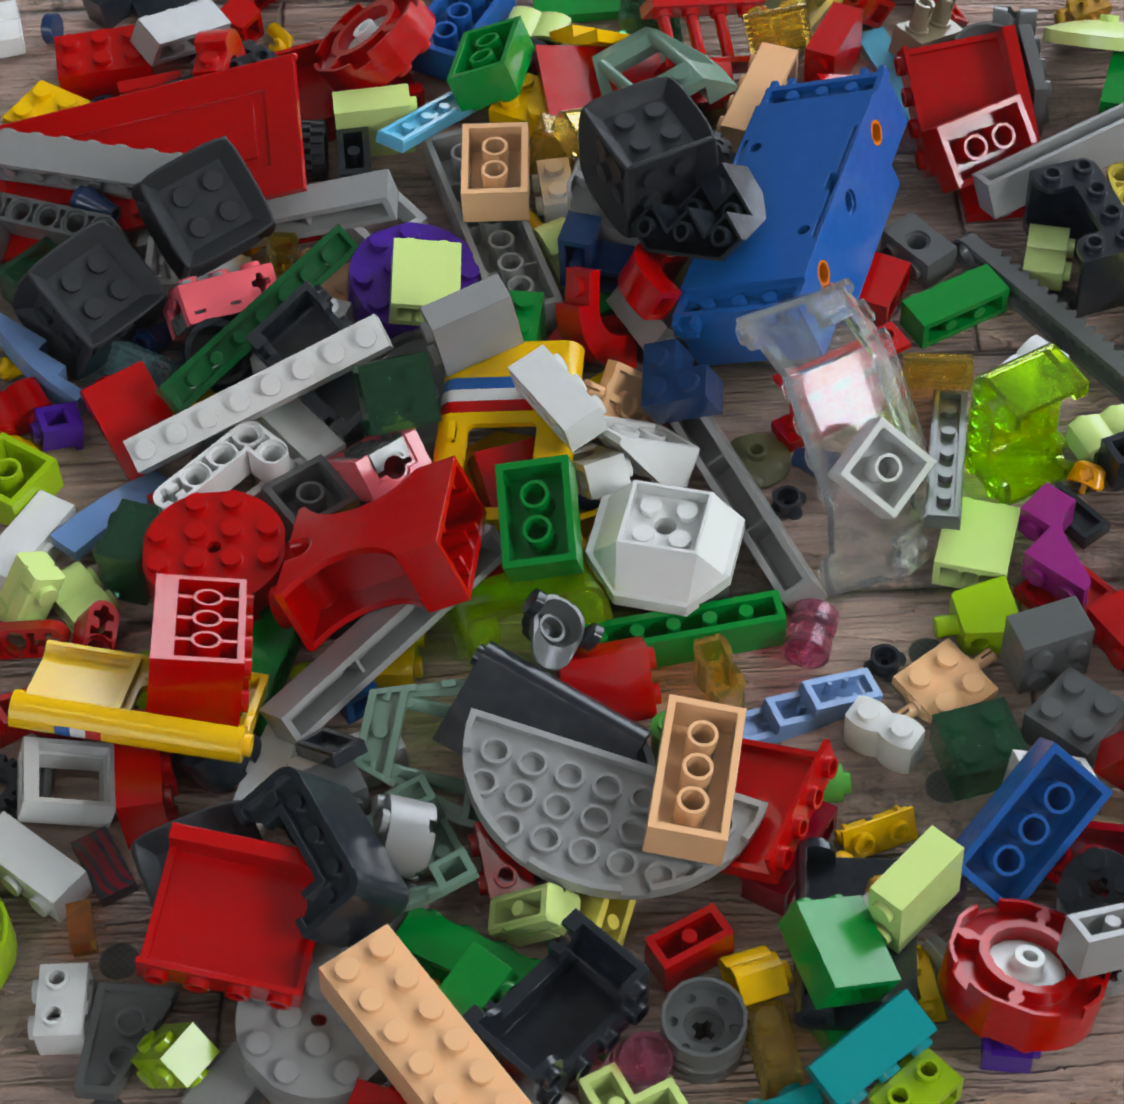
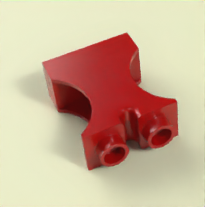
(399, 549)

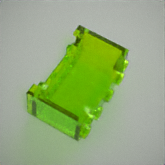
(1015, 423)

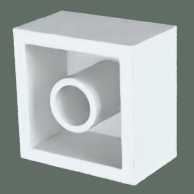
(881, 468)

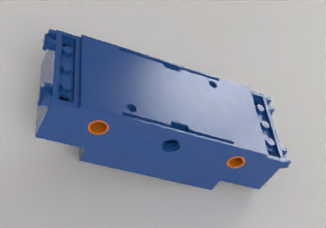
(827, 194)

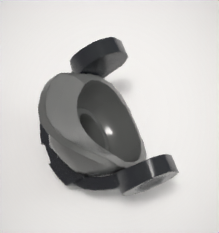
(556, 630)

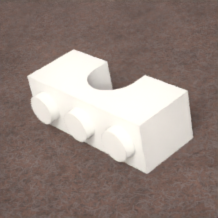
(600, 470)

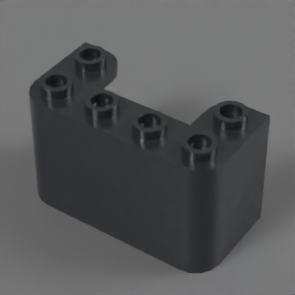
(1081, 199)
(294, 326)
(353, 875)
(564, 1011)

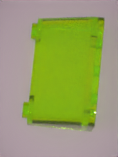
(497, 598)

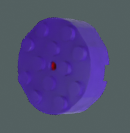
(371, 271)

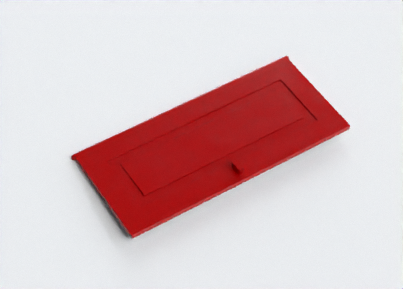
(247, 104)

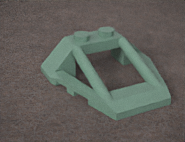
(692, 69)
(382, 733)
(448, 860)

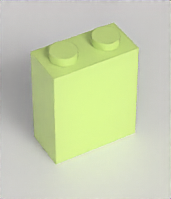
(373, 108)
(420, 275)
(979, 548)
(916, 888)

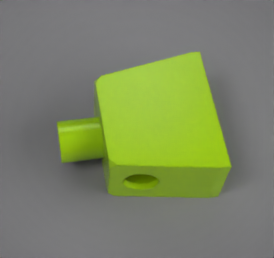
(977, 616)

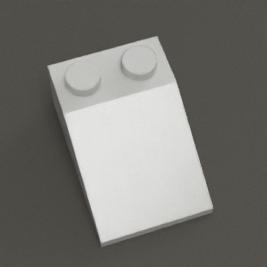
(652, 450)

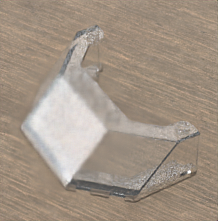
(836, 378)

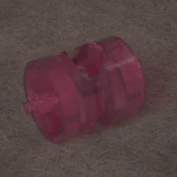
(810, 633)
(643, 1058)

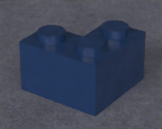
(582, 246)
(674, 387)

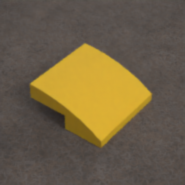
(586, 36)

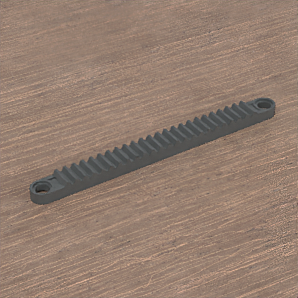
(1047, 315)

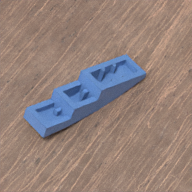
(31, 357)
(90, 524)
(810, 708)

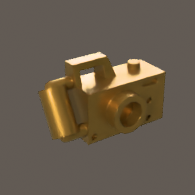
(1082, 10)

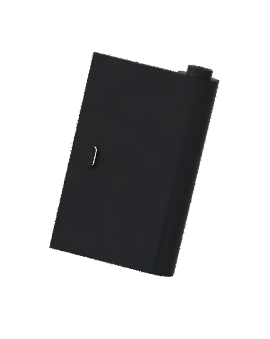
(529, 695)
(819, 877)

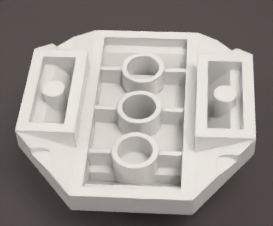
(664, 546)

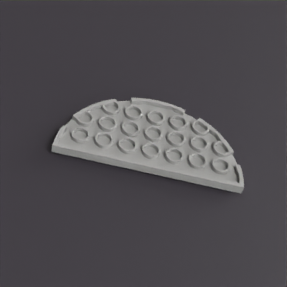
(579, 812)

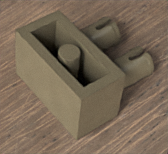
(925, 27)

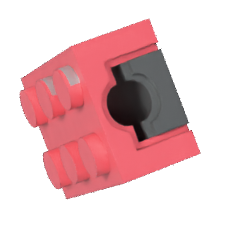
(218, 296)
(380, 462)

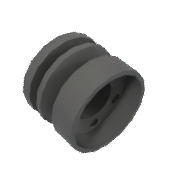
(699, 1010)

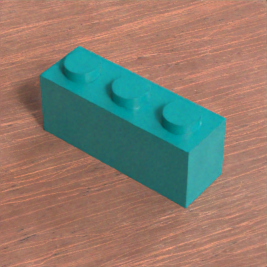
(872, 1050)

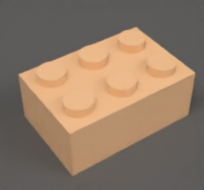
(495, 172)

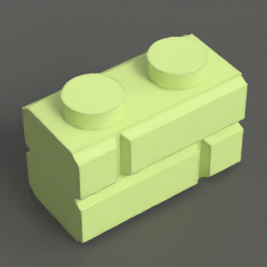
(30, 588)
(531, 914)

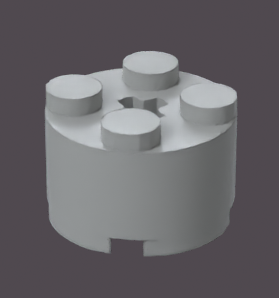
(405, 832)

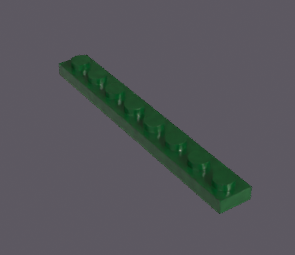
(230, 343)

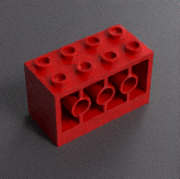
(201, 648)

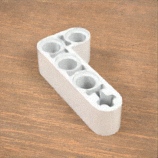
(227, 462)

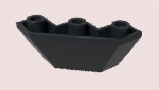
(709, 221)

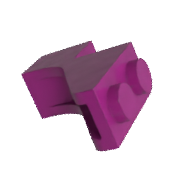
(1051, 559)

